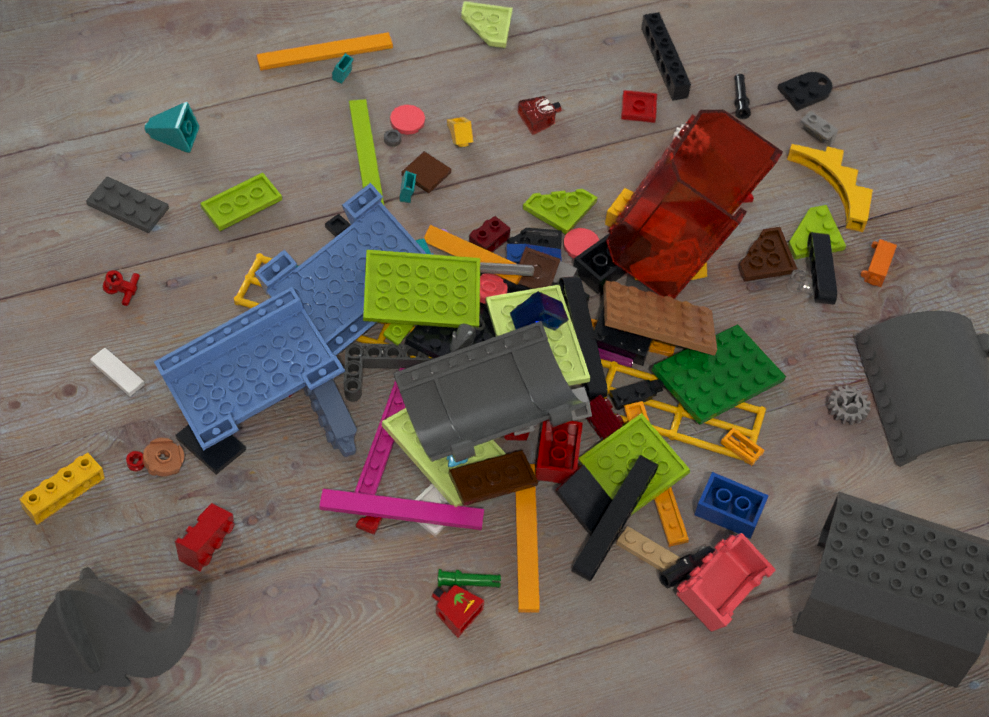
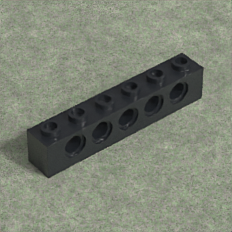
(666, 56)

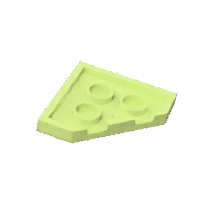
(488, 22)

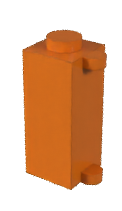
(880, 263)

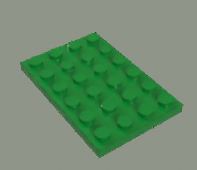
(717, 383)

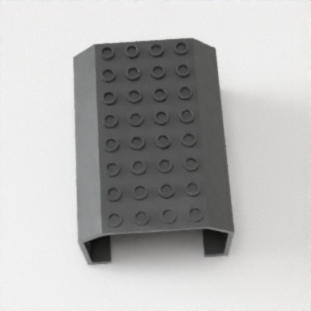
(899, 591)

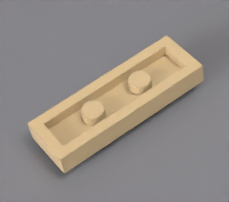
(646, 549)

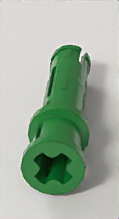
(466, 579)

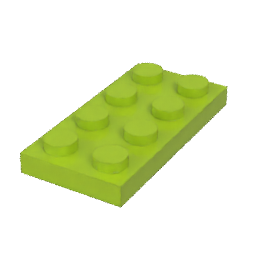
(241, 201)

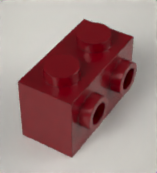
(490, 235)

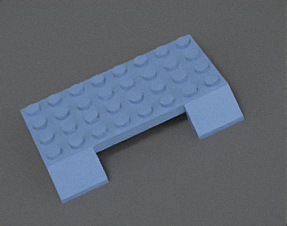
(334, 276)
(247, 366)

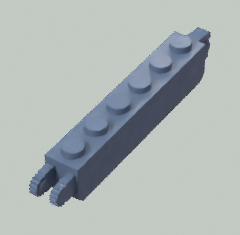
(333, 417)

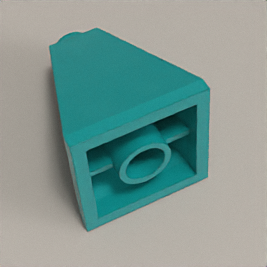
(174, 127)

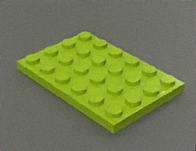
(421, 289)

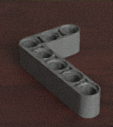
(382, 360)

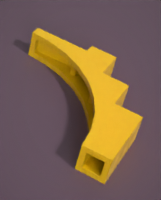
(841, 178)

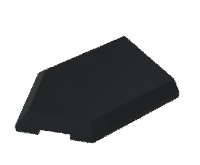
(538, 237)

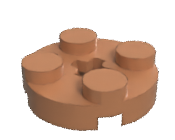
(163, 467)

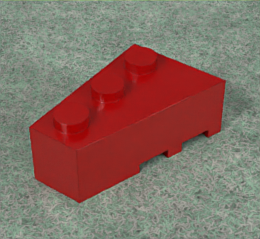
(204, 537)

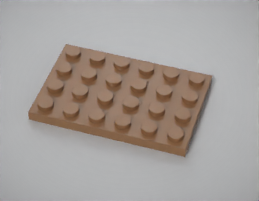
(659, 317)

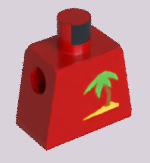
(457, 608)

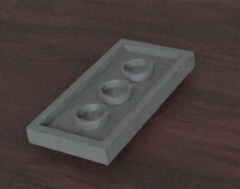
(127, 204)

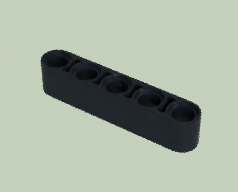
(822, 268)

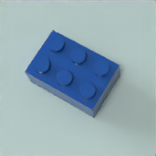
(731, 505)

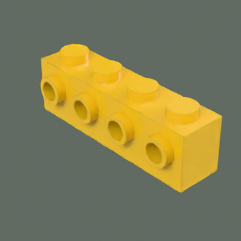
(62, 488)

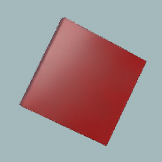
(639, 106)

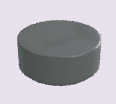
(392, 138)

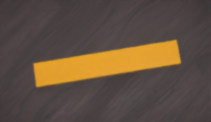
(458, 247)

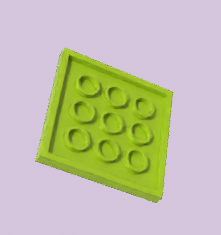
(617, 454)

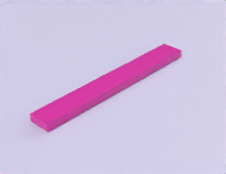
(380, 448)
(401, 509)

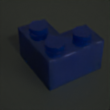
(539, 308)

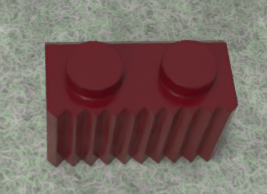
(603, 418)

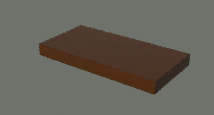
(493, 478)

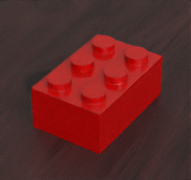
(558, 451)

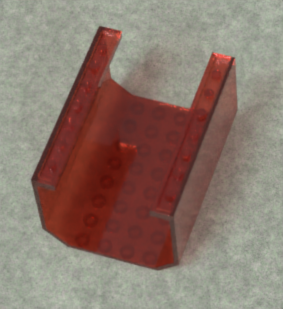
(689, 201)

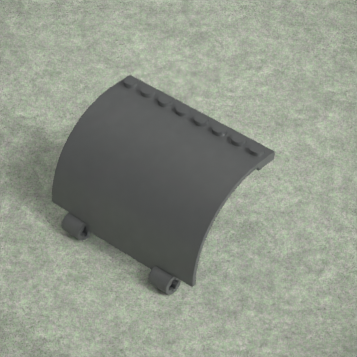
(928, 381)
(485, 392)

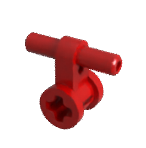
(118, 284)

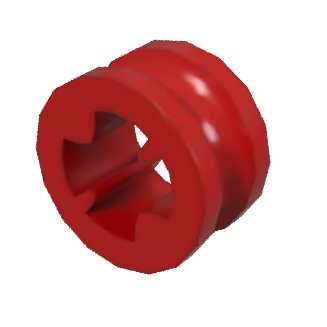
(131, 458)

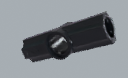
(683, 566)

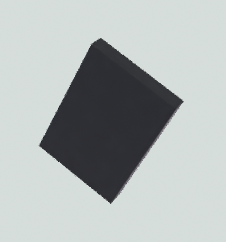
(216, 456)
(584, 498)

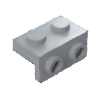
(819, 128)

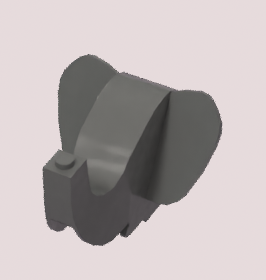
(101, 634)

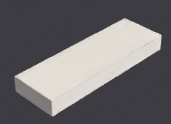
(117, 372)

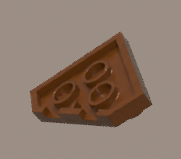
(768, 257)

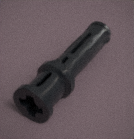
(742, 101)

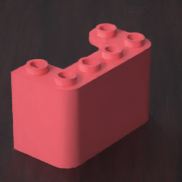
(724, 580)

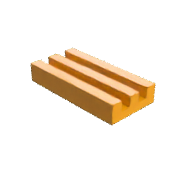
(741, 449)

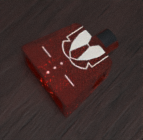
(538, 113)

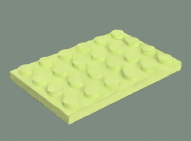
(562, 340)
(403, 433)

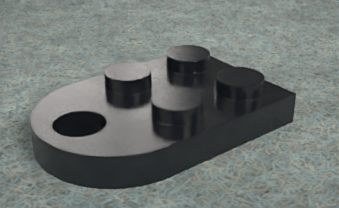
(805, 89)

